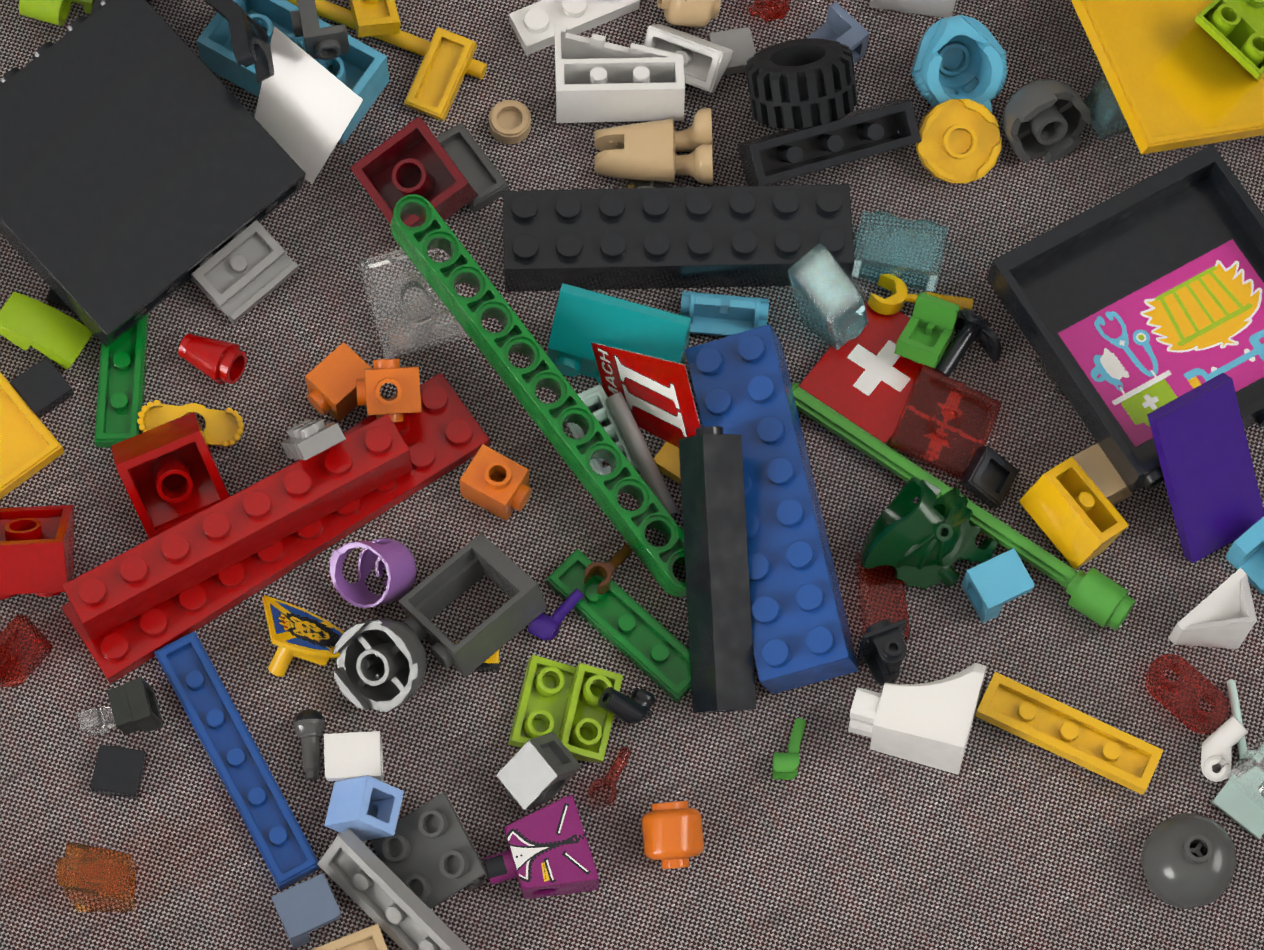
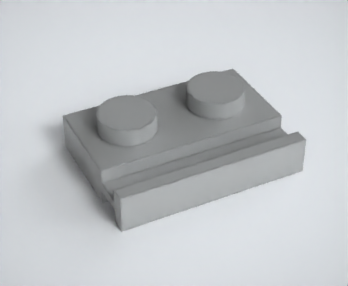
(244, 272)

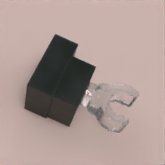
(131, 709)

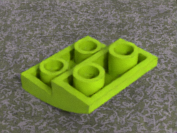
(566, 703)

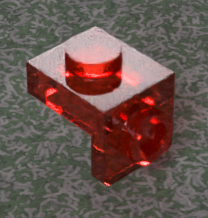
(21, 651)

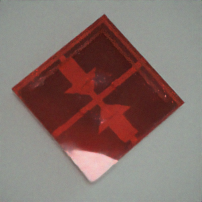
(944, 422)

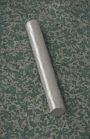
(640, 451)

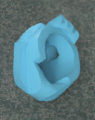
(959, 62)

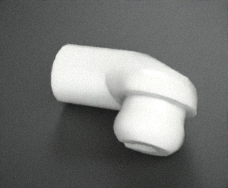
(1217, 749)

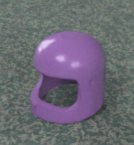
(397, 562)

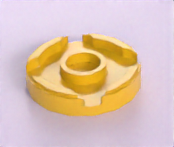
(959, 141)

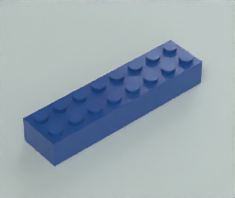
(793, 582)

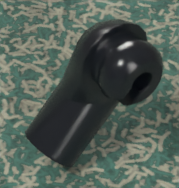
(627, 709)

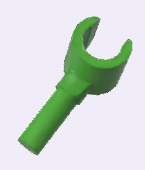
(786, 763)

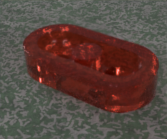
(1183, 695)

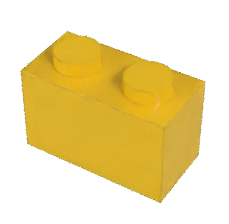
(1073, 513)

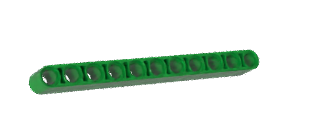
(541, 374)

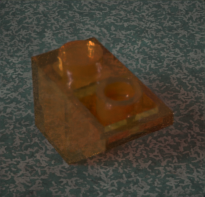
(97, 878)

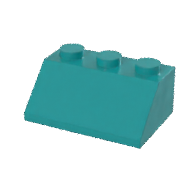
(612, 322)

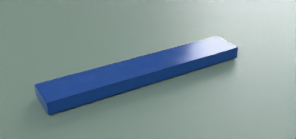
(237, 760)

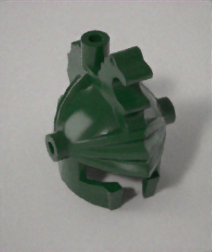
(925, 537)

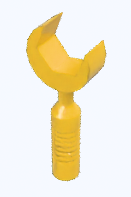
(900, 295)

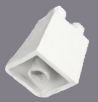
(921, 720)

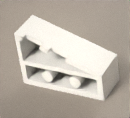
(614, 81)

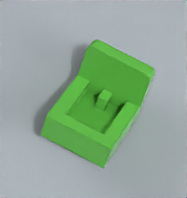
(928, 330)

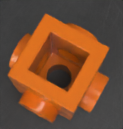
(407, 395)

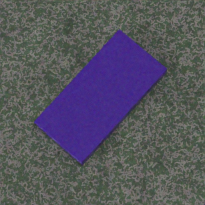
(1207, 467)

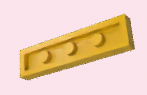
(1069, 733)

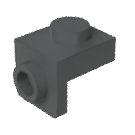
(319, 42)

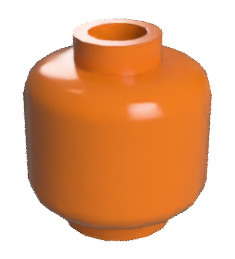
(672, 833)

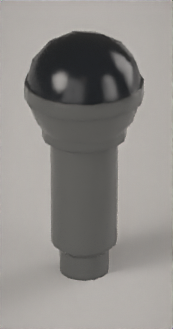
(309, 726)

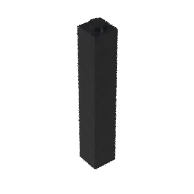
(717, 571)

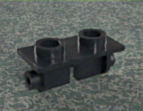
(883, 650)

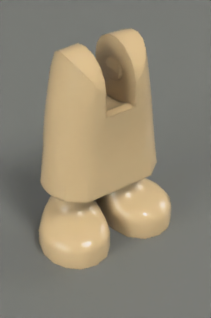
(649, 150)

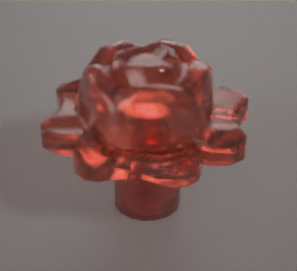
(769, 9)

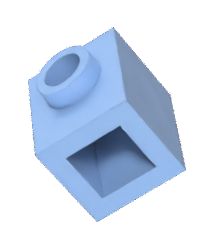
(364, 807)

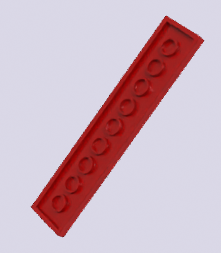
(438, 443)

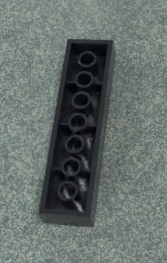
(671, 236)

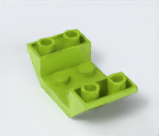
(1238, 29)

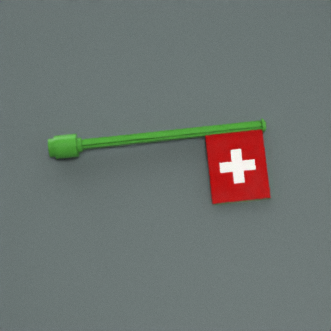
(860, 400)

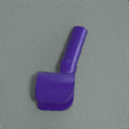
(547, 627)

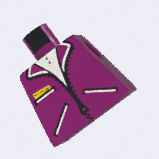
(546, 853)

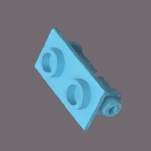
(723, 313)

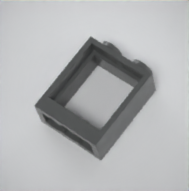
(450, 581)

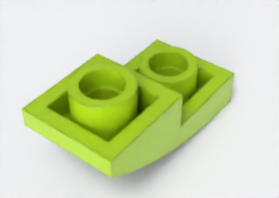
(46, 329)

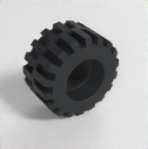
(801, 83)

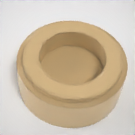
(510, 121)

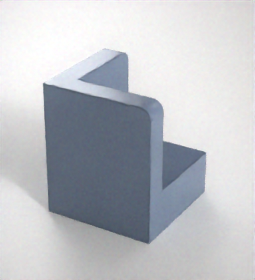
(844, 29)
(306, 908)

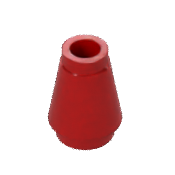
(214, 357)

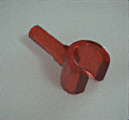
(612, 777)

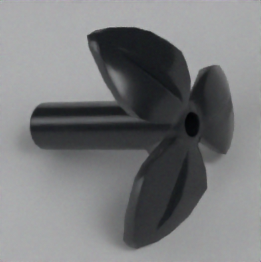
(970, 328)

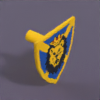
(298, 635)

